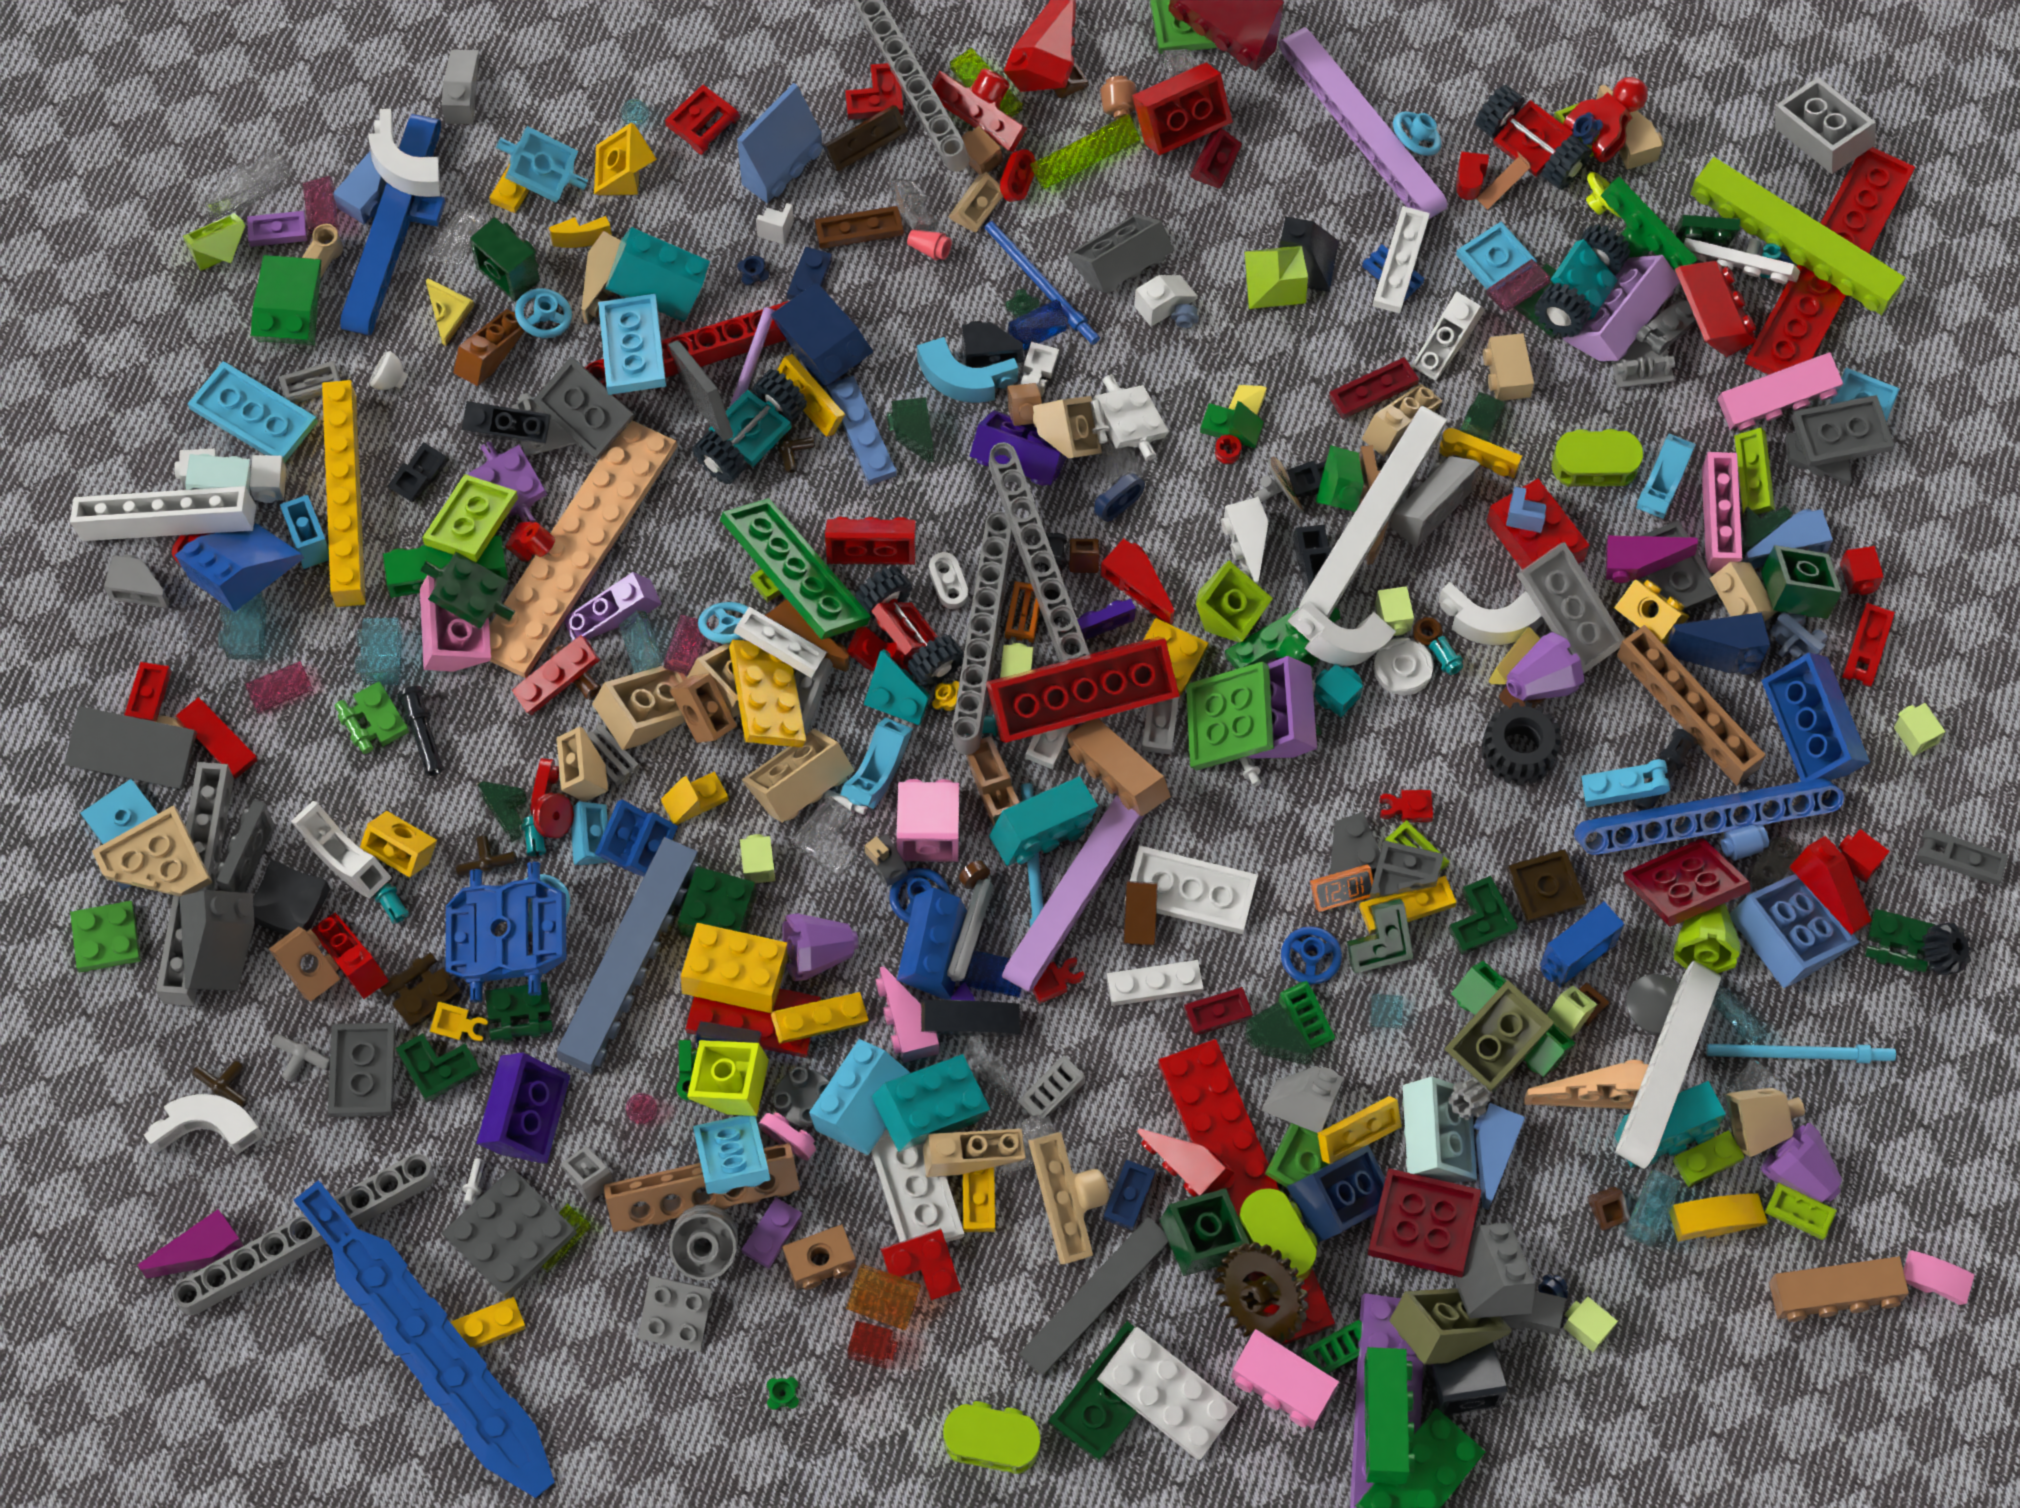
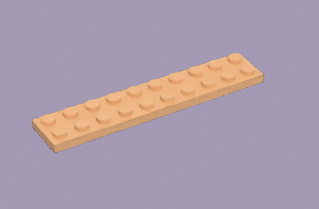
(581, 544)

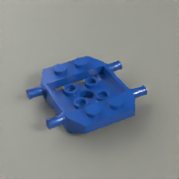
(481, 956)

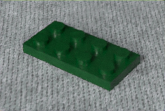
(1091, 1412)

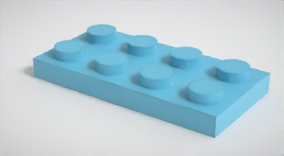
(632, 344)
(252, 412)
(731, 1154)

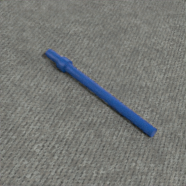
(1075, 318)

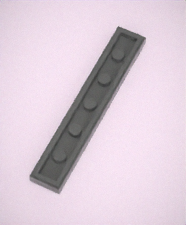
(1094, 1297)

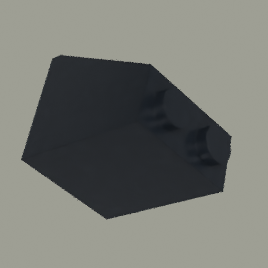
(1468, 1382)

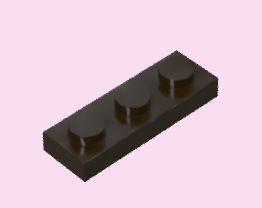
(865, 138)

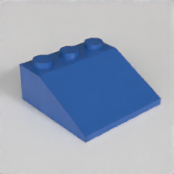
(237, 563)

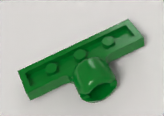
(1643, 227)
(1274, 641)

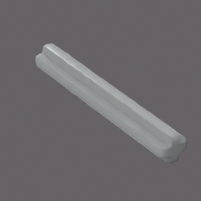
(970, 930)

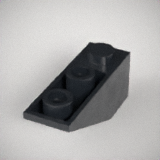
(505, 423)

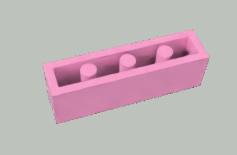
(1780, 391)
(1721, 510)

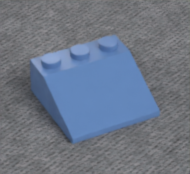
(778, 145)
(1791, 930)

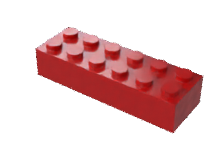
(1082, 689)

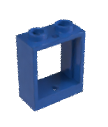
(1581, 945)

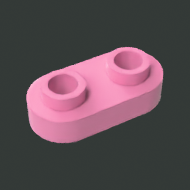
(778, 1129)

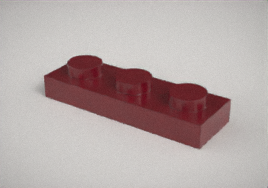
(1373, 388)

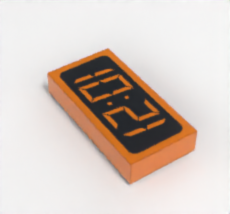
(1342, 888)

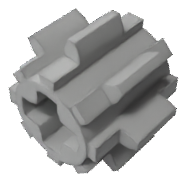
(1469, 1099)

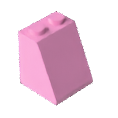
(928, 821)

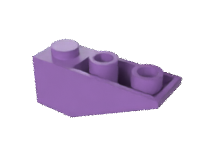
(613, 607)

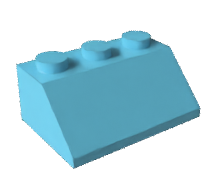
(846, 1105)

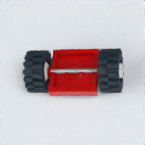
(1533, 134)
(932, 655)

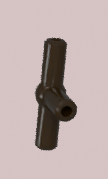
(787, 447)
(486, 862)
(220, 1086)

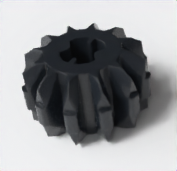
(1946, 949)

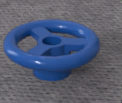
(914, 886)
(1313, 944)

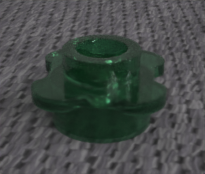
(1022, 297)

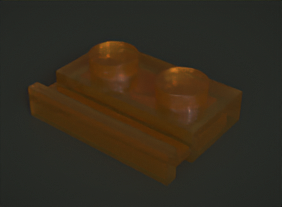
(883, 1297)

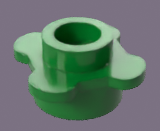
(775, 1386)

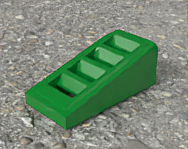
(1297, 991)
(1344, 1333)

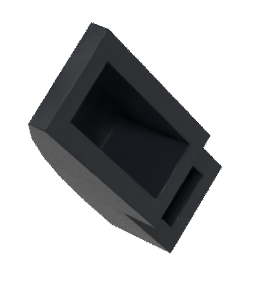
(1311, 551)
(970, 1018)

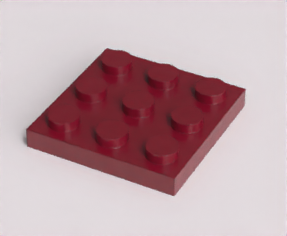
(1686, 882)
(1424, 1222)

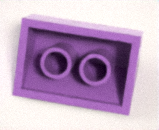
(1291, 709)

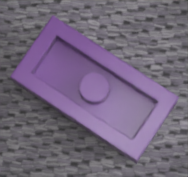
(277, 228)
(772, 1233)

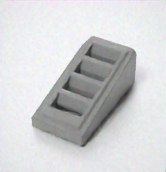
(1069, 1089)

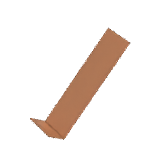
(1504, 182)

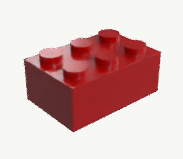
(1182, 108)
(1528, 545)

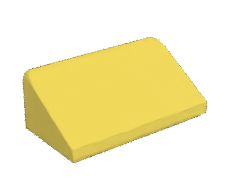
(1516, 653)

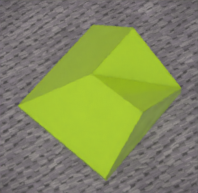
(215, 241)
(1276, 277)
(1231, 603)

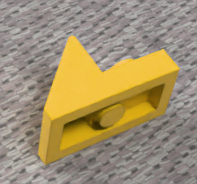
(691, 799)

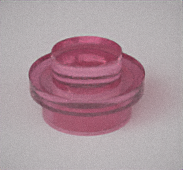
(641, 1108)

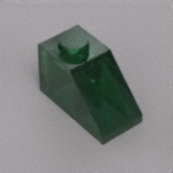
(912, 426)
(1277, 1036)

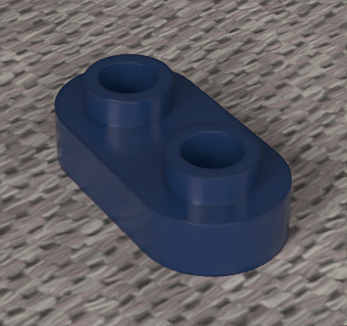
(1119, 497)

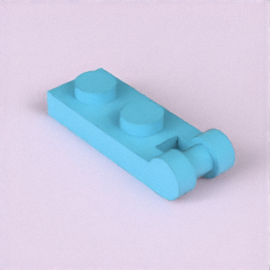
(1625, 784)

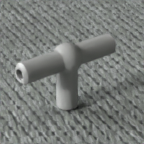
(300, 1053)

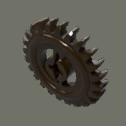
(1251, 1297)

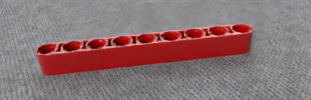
(716, 334)

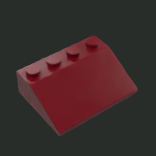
(1236, 26)

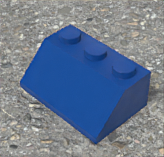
(931, 942)

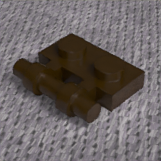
(422, 1000)

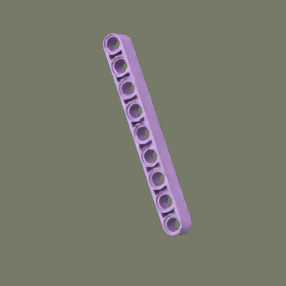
(1362, 123)
(1071, 895)

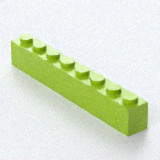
(1798, 236)

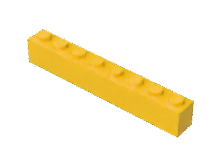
(343, 494)

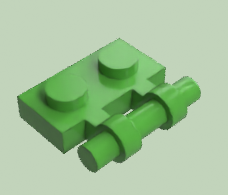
(380, 714)

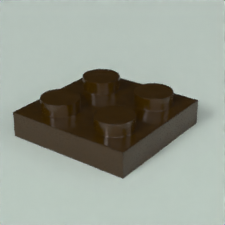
(1546, 886)

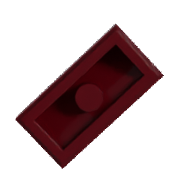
(1216, 158)

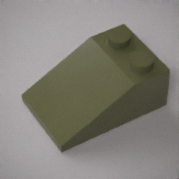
(1499, 1036)
(1439, 1326)

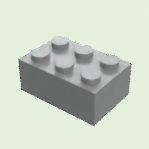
(1825, 125)

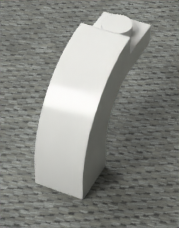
(404, 172)
(1489, 625)
(1339, 644)
(338, 852)
(208, 1113)

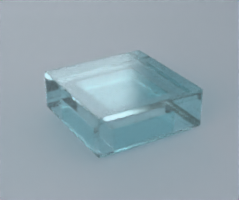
(1386, 1011)

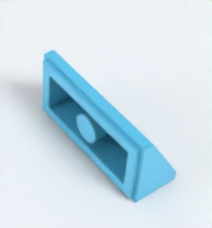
(586, 832)

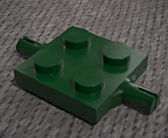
(467, 590)

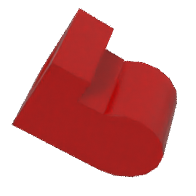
(1470, 174)
(530, 540)

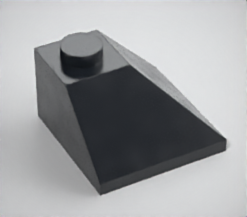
(1318, 250)

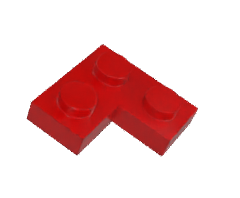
(871, 101)
(924, 1253)

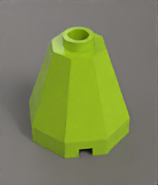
(1708, 940)

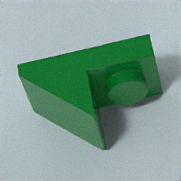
(1238, 422)

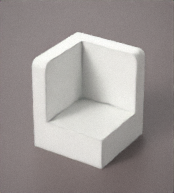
(775, 224)

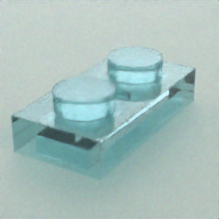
(640, 642)

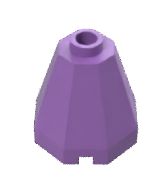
(1546, 671)
(816, 944)
(1804, 1165)

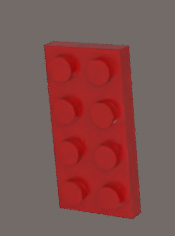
(746, 1018)

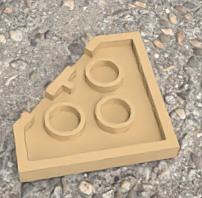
(155, 856)

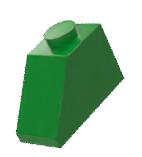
(1341, 480)

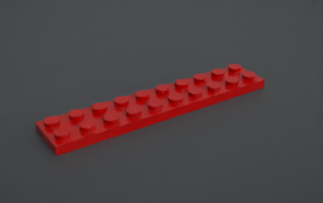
(1811, 304)
(1218, 1120)

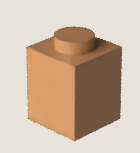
(982, 150)
(1021, 402)

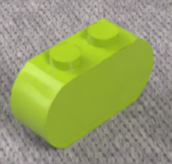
(1597, 458)
(1276, 1222)
(991, 1438)

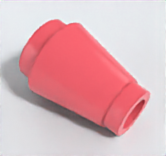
(930, 243)

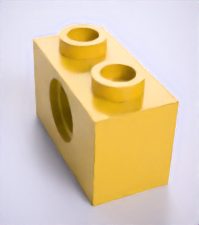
(1635, 607)
(398, 844)

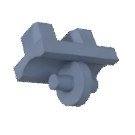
(1795, 638)

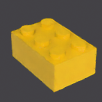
(734, 967)

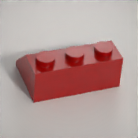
(1717, 306)
(870, 541)

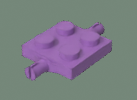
(513, 472)

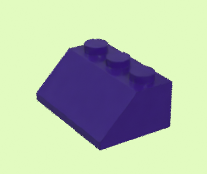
(1037, 457)
(523, 1108)

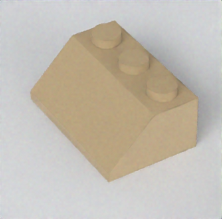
(799, 776)

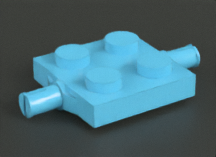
(541, 164)

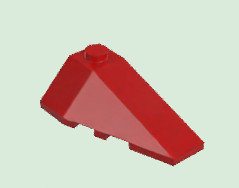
(1044, 51)

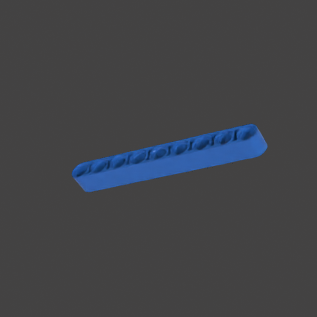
(386, 235)
(1721, 822)

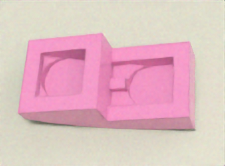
(1938, 1276)

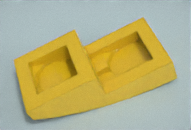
(571, 235)

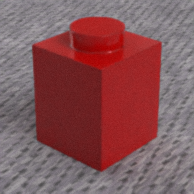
(1861, 570)
(1863, 854)

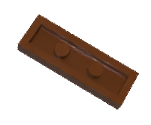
(859, 227)

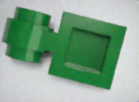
(686, 1064)

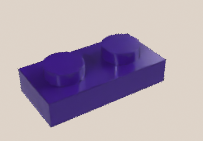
(1113, 616)

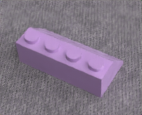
(1631, 304)

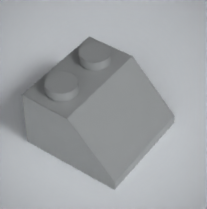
(1305, 1097)

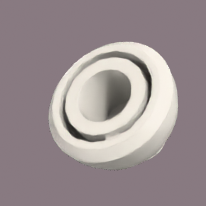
(388, 373)

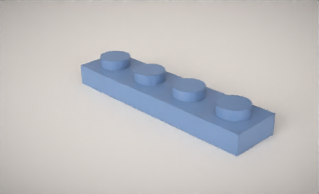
(862, 431)

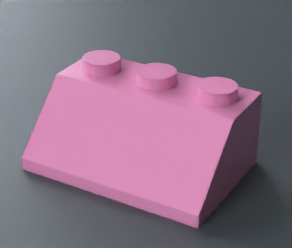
(449, 640)
(1284, 1380)

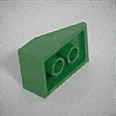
(286, 300)

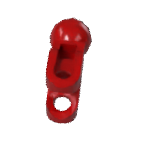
(1614, 110)

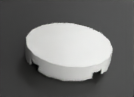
(1403, 666)

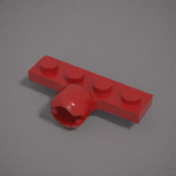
(981, 105)

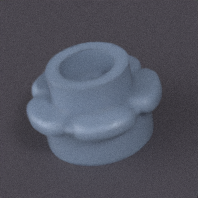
(1185, 315)

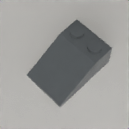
(215, 938)

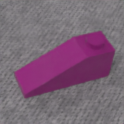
(1639, 556)
(194, 1248)

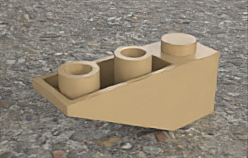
(598, 268)
(1392, 421)
(971, 1151)

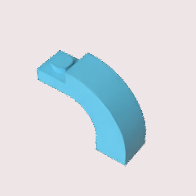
(960, 381)
(1666, 476)
(879, 764)

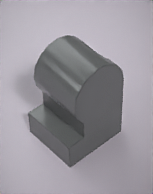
(890, 869)

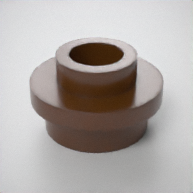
(1427, 624)

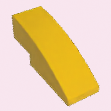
(1717, 1216)

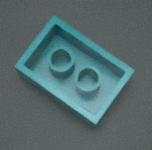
(1043, 822)
(930, 1102)
(1692, 1119)

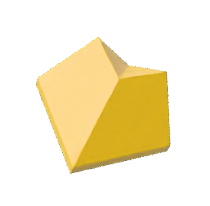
(619, 162)

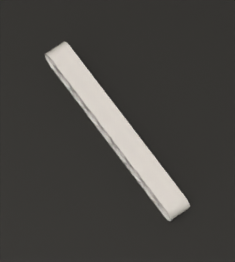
(1374, 511)
(1668, 1065)

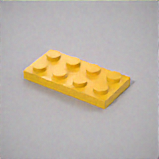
(766, 697)

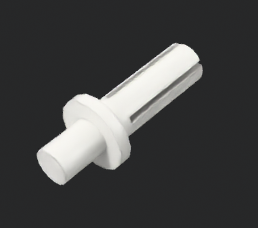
(1100, 427)
(1251, 772)
(846, 803)
(472, 1189)

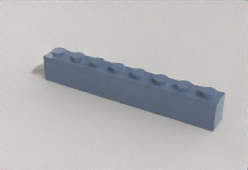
(627, 956)

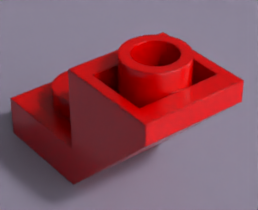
(867, 646)

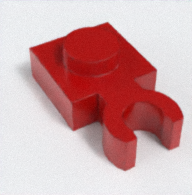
(1412, 805)
(1053, 980)

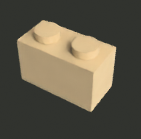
(1509, 367)
(1742, 590)

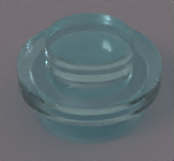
(634, 112)

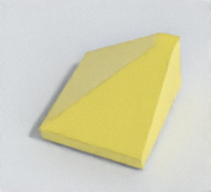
(1250, 396)

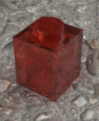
(872, 1344)

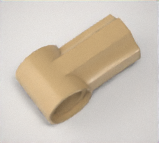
(322, 251)

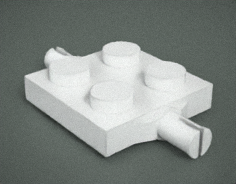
(1131, 417)

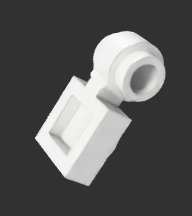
(1039, 363)

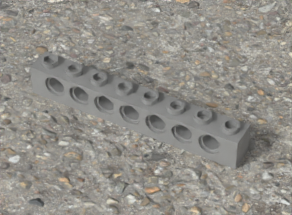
(206, 827)

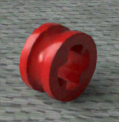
(1221, 454)

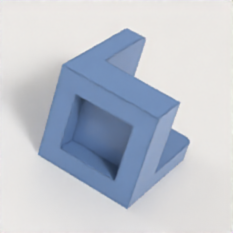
(1525, 513)

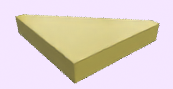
(449, 309)

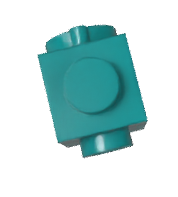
(1338, 689)

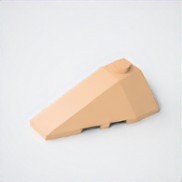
(1601, 1088)

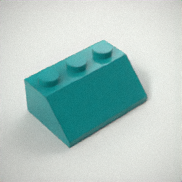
(657, 267)

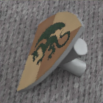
(1281, 484)

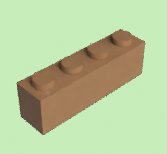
(1118, 767)
(1839, 1288)

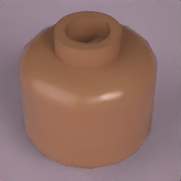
(1117, 96)

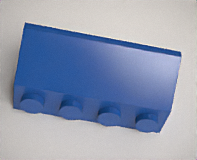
(1815, 719)

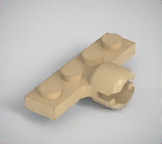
(1067, 1196)

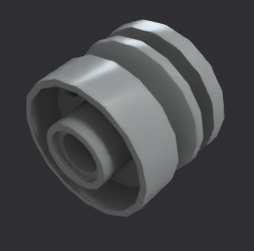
(698, 1260)

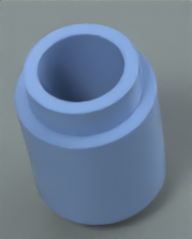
(1744, 841)

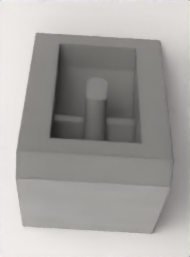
(587, 1173)

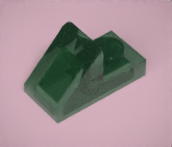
(1482, 416)
(1755, 530)
(501, 802)

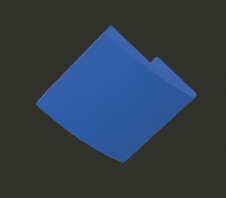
(633, 837)

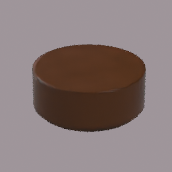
(972, 873)

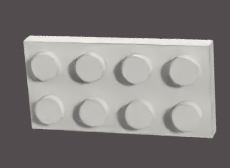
(1196, 889)
(914, 1201)
(1167, 1393)

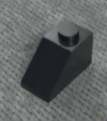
(988, 345)

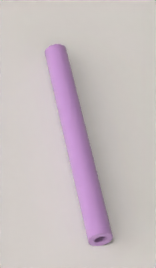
(753, 354)

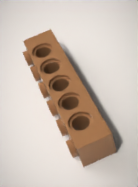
(1691, 705)
(684, 1183)

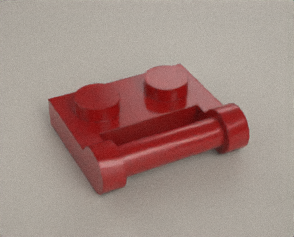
(696, 113)

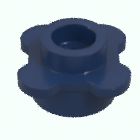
(1587, 128)
(752, 263)

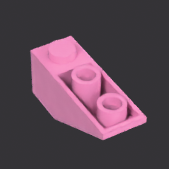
(905, 1015)

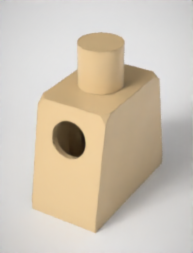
(1762, 1118)

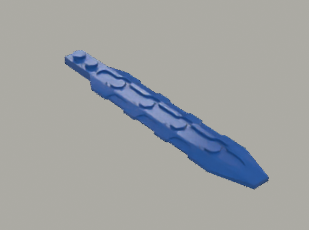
(431, 1347)

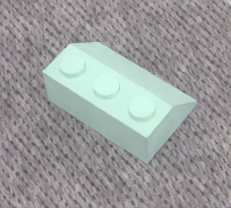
(1437, 1139)

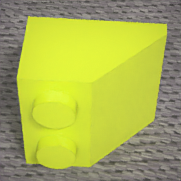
(729, 1076)

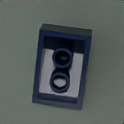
(821, 334)
(1722, 643)
(1339, 1193)

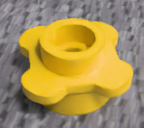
(946, 696)

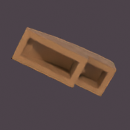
(992, 779)

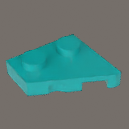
(895, 691)

